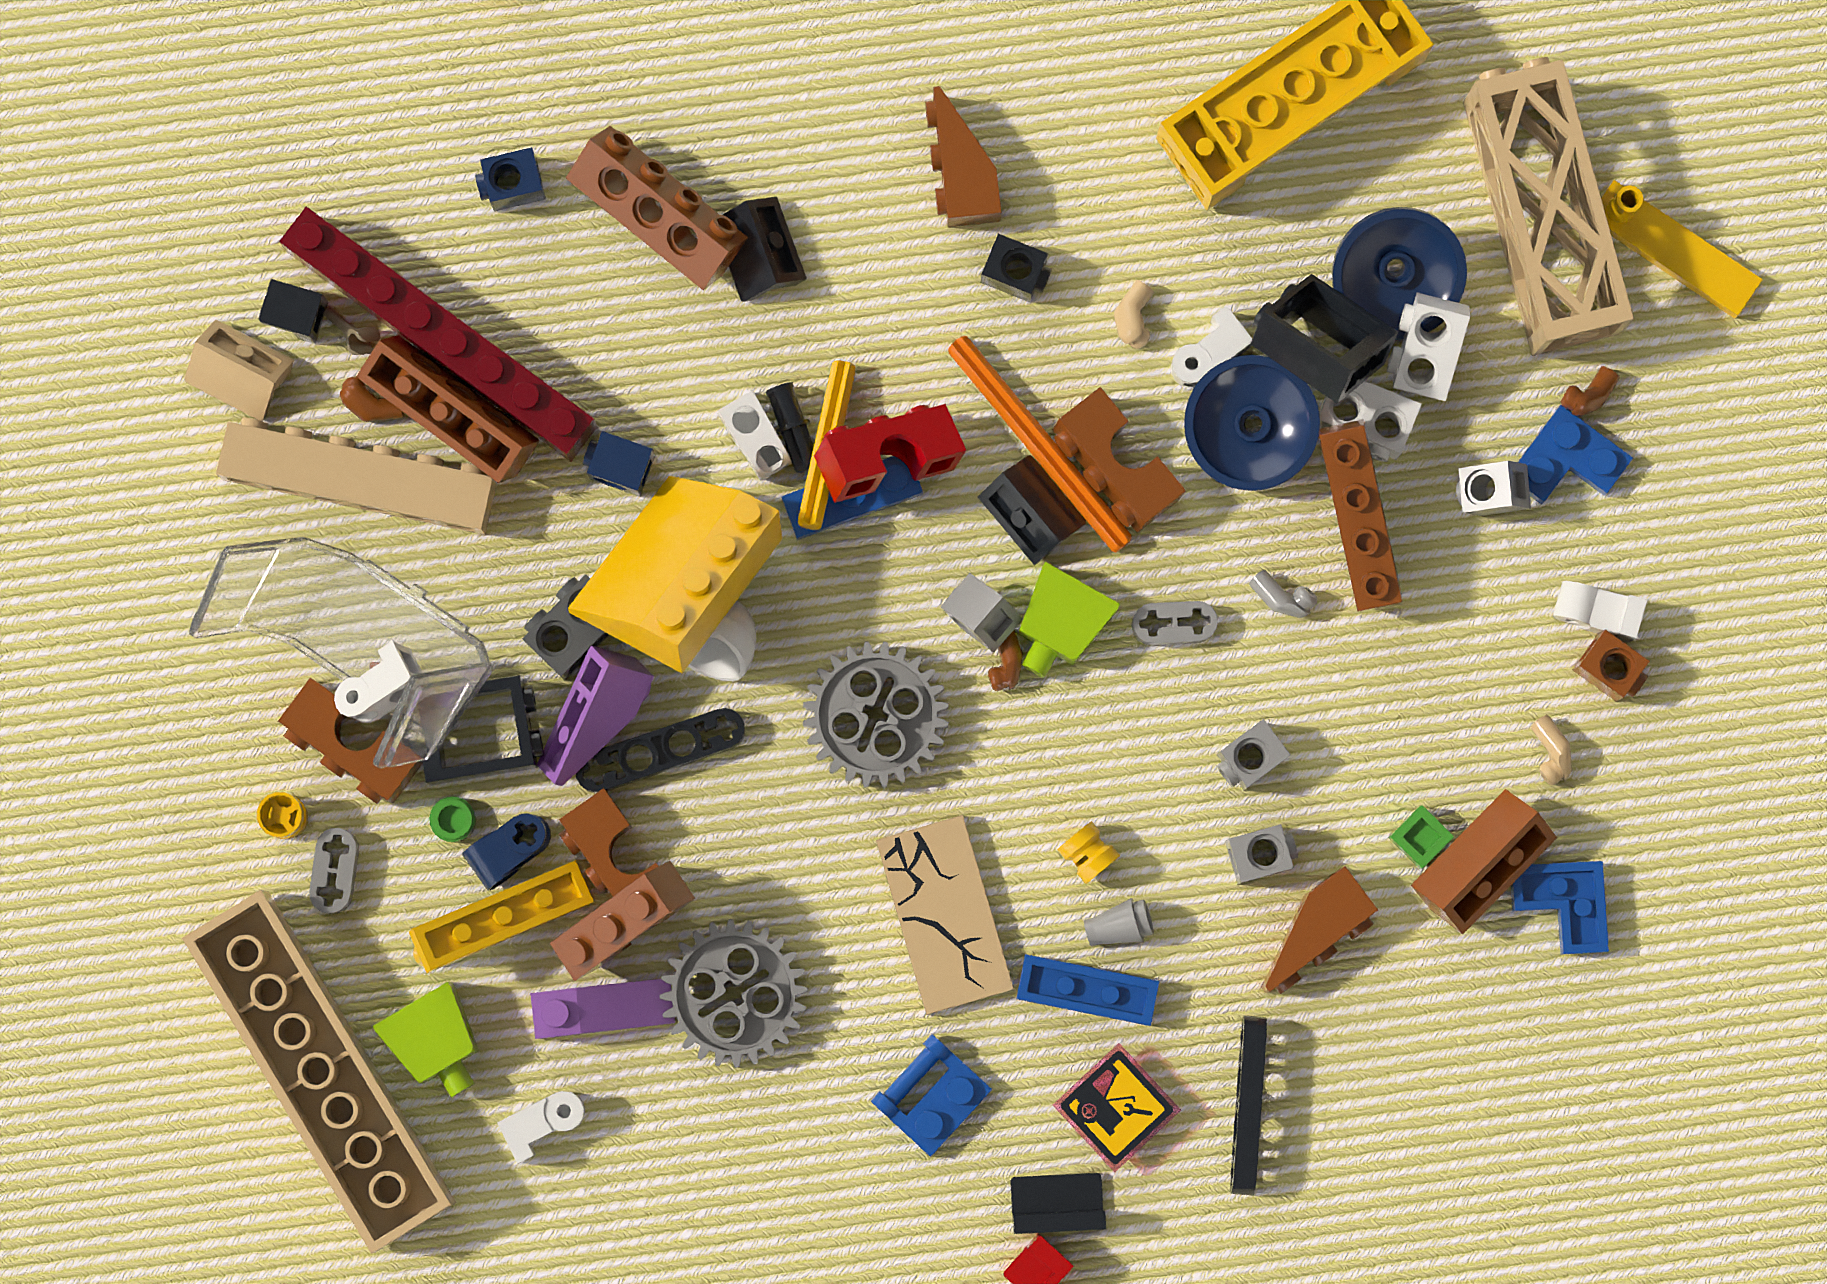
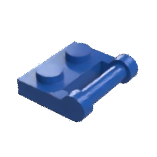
(942, 1106)

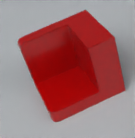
(1038, 1264)

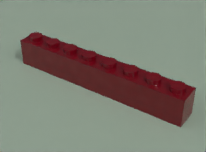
(438, 334)

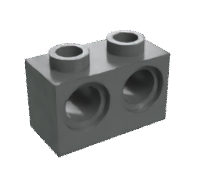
(580, 633)

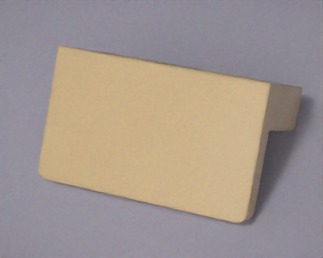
(237, 369)

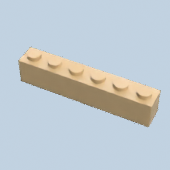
(356, 477)

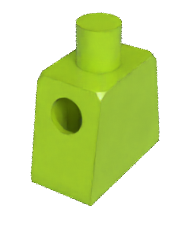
(1062, 619)
(432, 1038)

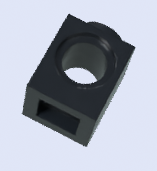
(1007, 250)

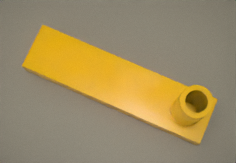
(1677, 250)
(500, 917)

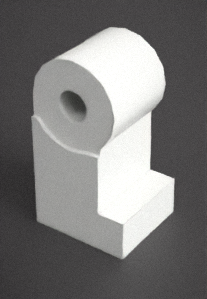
(1222, 344)
(754, 435)
(1599, 610)
(380, 687)
(554, 1113)

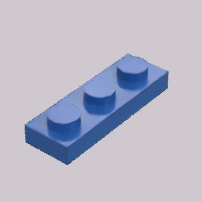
(894, 488)
(1087, 990)

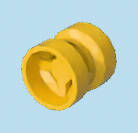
(277, 810)
(1088, 852)

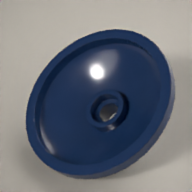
(1430, 266)
(1218, 416)

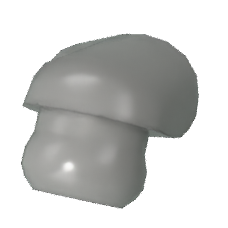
(1280, 601)

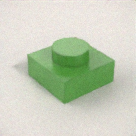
(1421, 837)

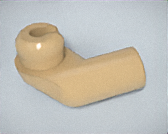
(1129, 317)
(1558, 750)

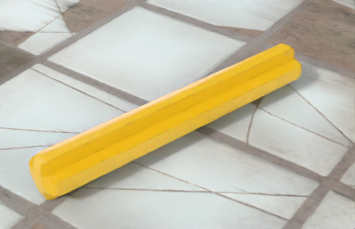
(832, 416)

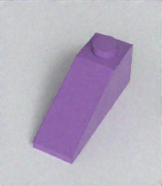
(596, 710)
(600, 1008)

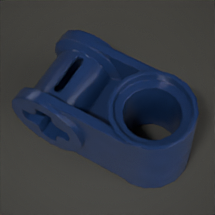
(501, 854)

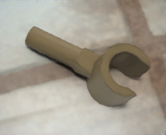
(357, 339)

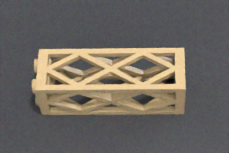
(1549, 92)

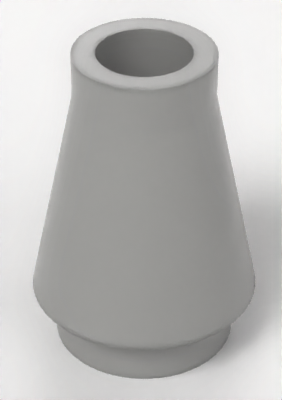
(1120, 924)

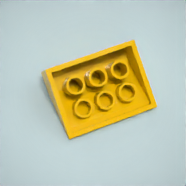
(680, 569)

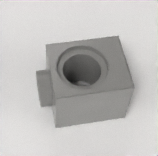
(1510, 488)
(981, 612)
(1265, 741)
(1241, 858)

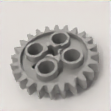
(838, 699)
(755, 1028)

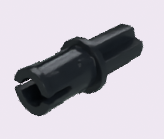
(792, 425)

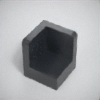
(293, 310)

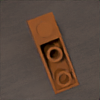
(968, 175)
(1323, 917)

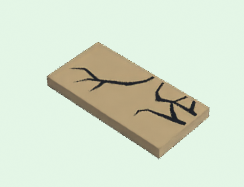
(944, 914)

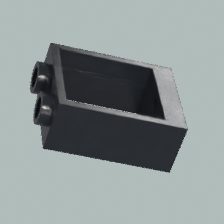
(1338, 317)
(529, 740)

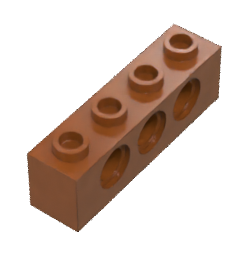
(634, 206)
(448, 408)
(1360, 515)

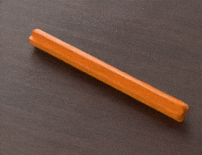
(1039, 444)

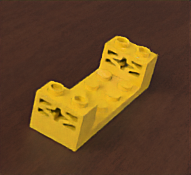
(1290, 92)

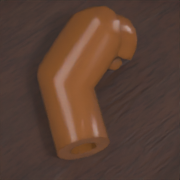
(1594, 396)
(366, 405)

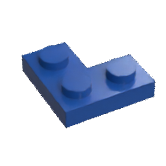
(1573, 446)
(1576, 893)

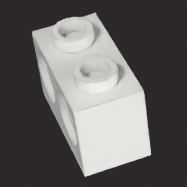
(1439, 348)
(1373, 403)

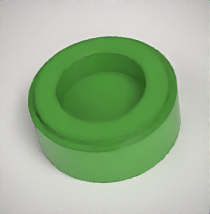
(452, 819)

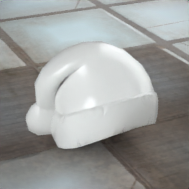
(729, 648)

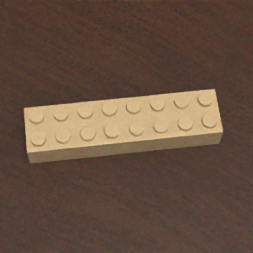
(319, 1070)

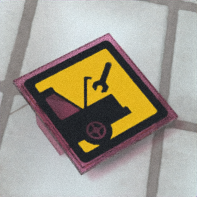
(1116, 1107)

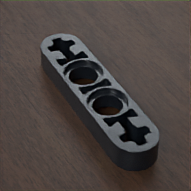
(662, 757)
(1248, 1105)

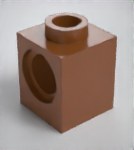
(1592, 666)

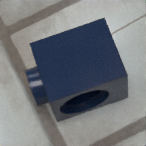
(527, 191)
(619, 463)

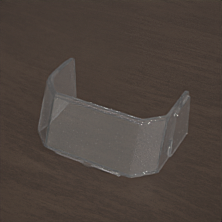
(340, 617)

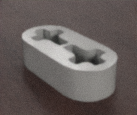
(1174, 611)
(323, 868)

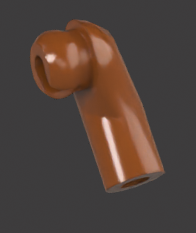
(1011, 659)

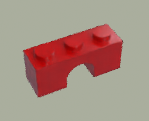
(920, 438)

